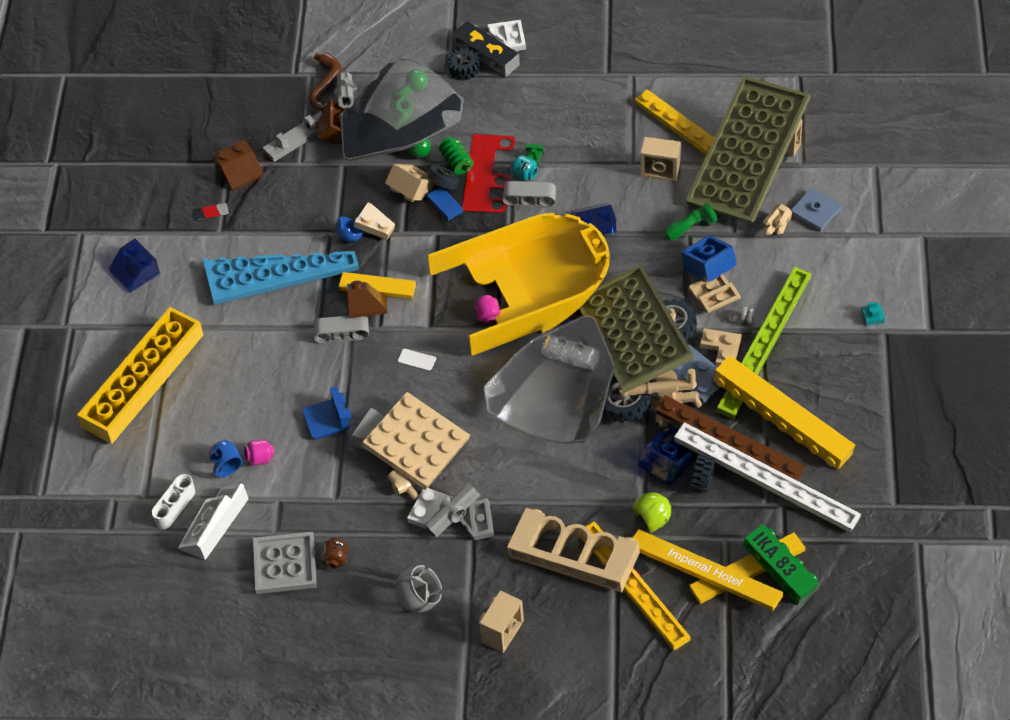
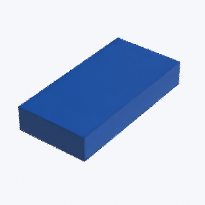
(445, 203)

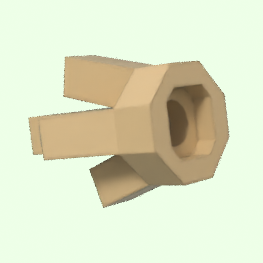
(777, 220)

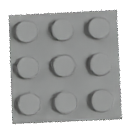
(284, 562)

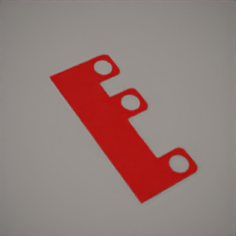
(481, 176)

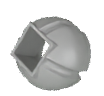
(417, 589)

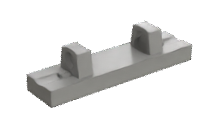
(292, 139)

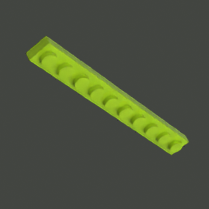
(768, 334)

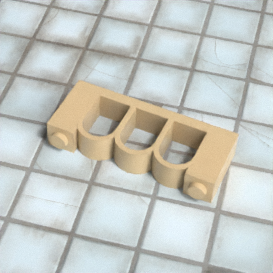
(534, 524)

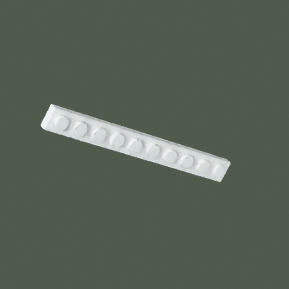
(768, 477)

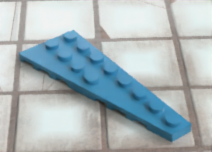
(252, 276)

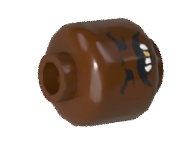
(334, 553)

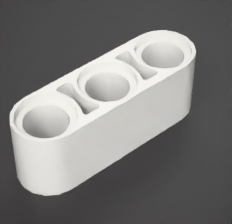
(174, 493)

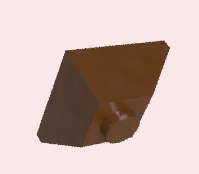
(330, 123)
(365, 300)

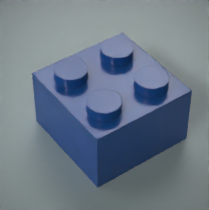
(708, 258)

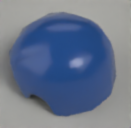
(346, 231)

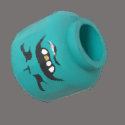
(524, 168)

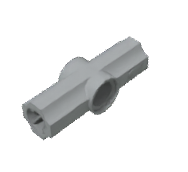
(345, 90)
(452, 509)

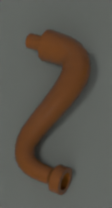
(334, 66)

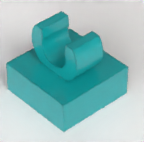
(873, 314)

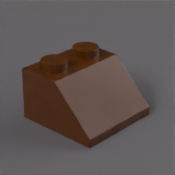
(238, 165)

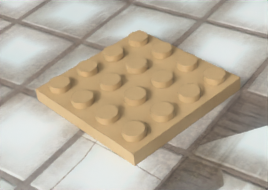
(416, 440)

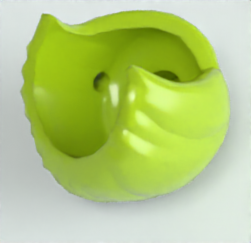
(654, 510)

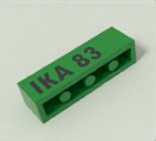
(780, 563)

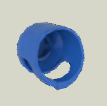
(225, 456)

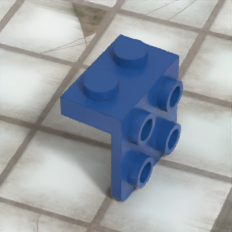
(328, 416)

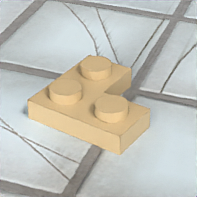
(723, 342)

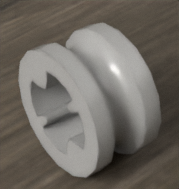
(747, 315)

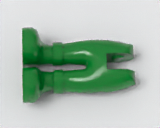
(678, 228)

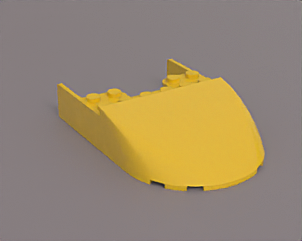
(541, 267)

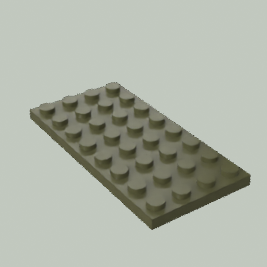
(748, 149)
(636, 328)

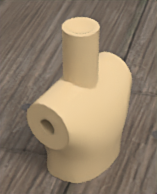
(402, 484)

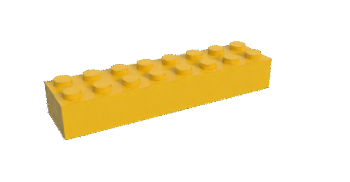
(140, 375)

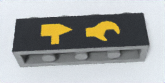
(490, 50)

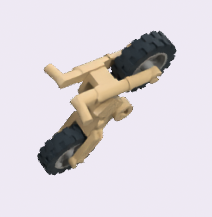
(664, 384)

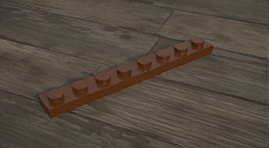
(680, 413)

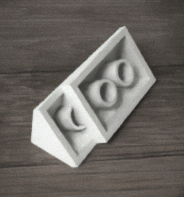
(213, 520)

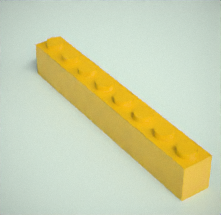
(783, 412)

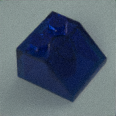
(598, 215)
(134, 265)

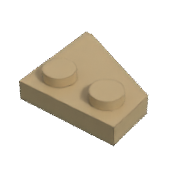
(374, 222)

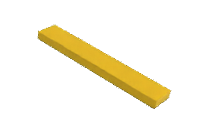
(746, 566)

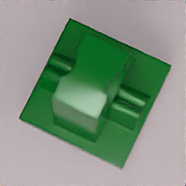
(534, 151)

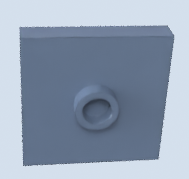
(816, 209)

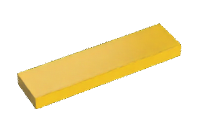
(387, 286)

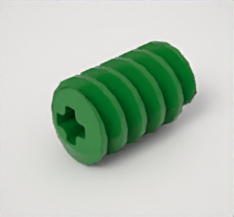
(456, 155)

